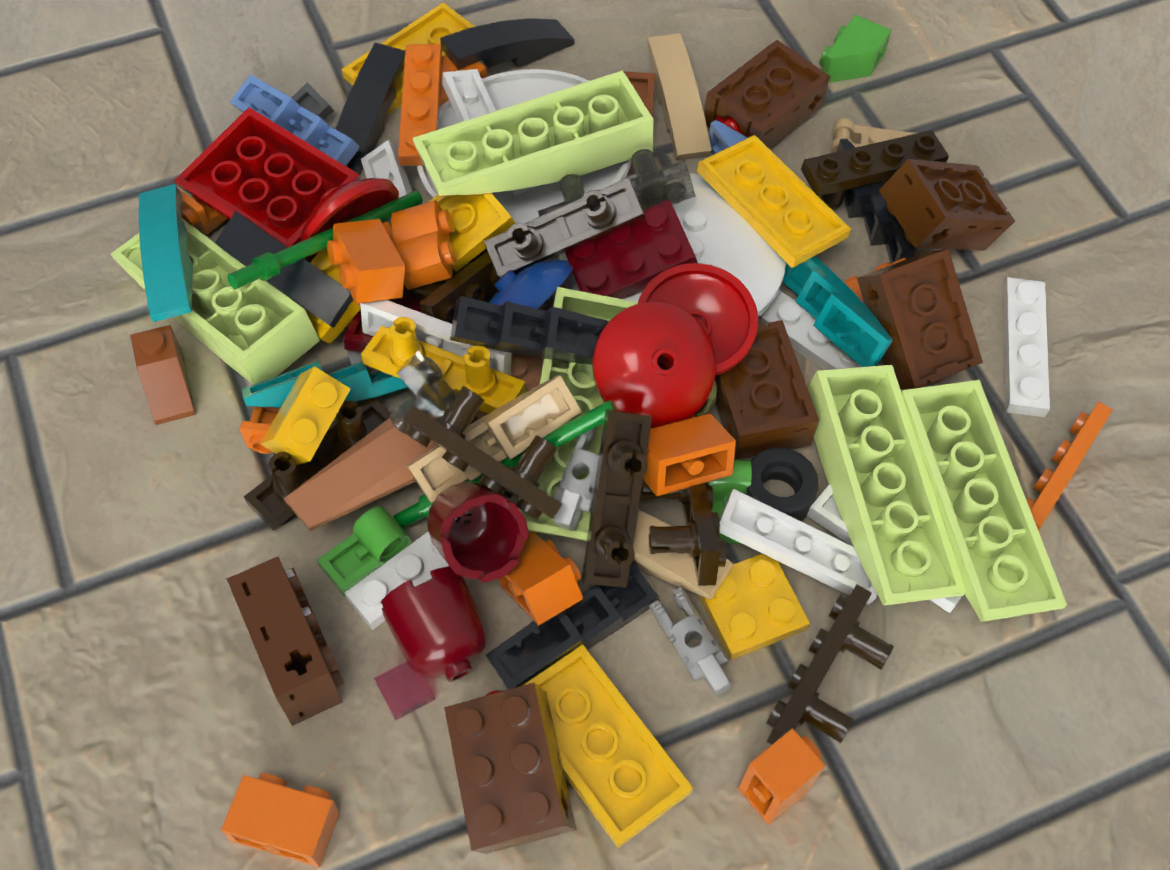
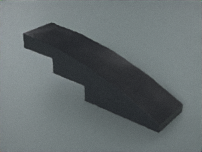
(506, 40)
(371, 100)
(879, 222)
(299, 281)
(526, 330)
(585, 623)

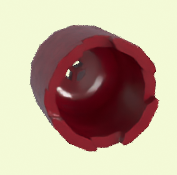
(485, 539)
(436, 625)

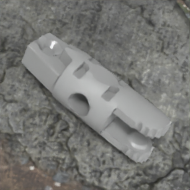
(576, 493)
(700, 660)

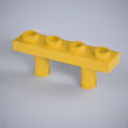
(395, 344)

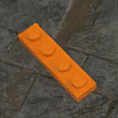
(419, 98)
(1068, 458)

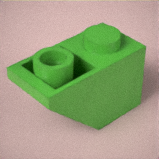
(855, 50)

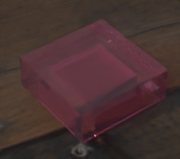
(404, 690)

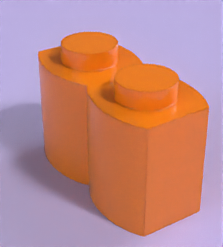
(424, 243)

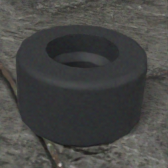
(790, 468)

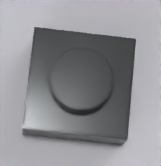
(312, 101)

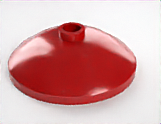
(347, 203)
(716, 302)
(628, 367)

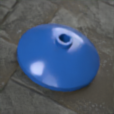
(532, 284)

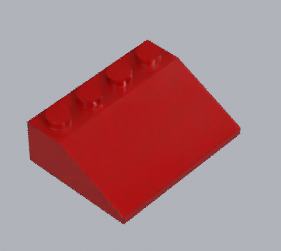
(263, 176)

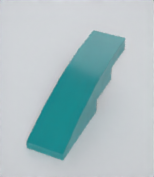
(164, 253)
(838, 311)
(356, 377)

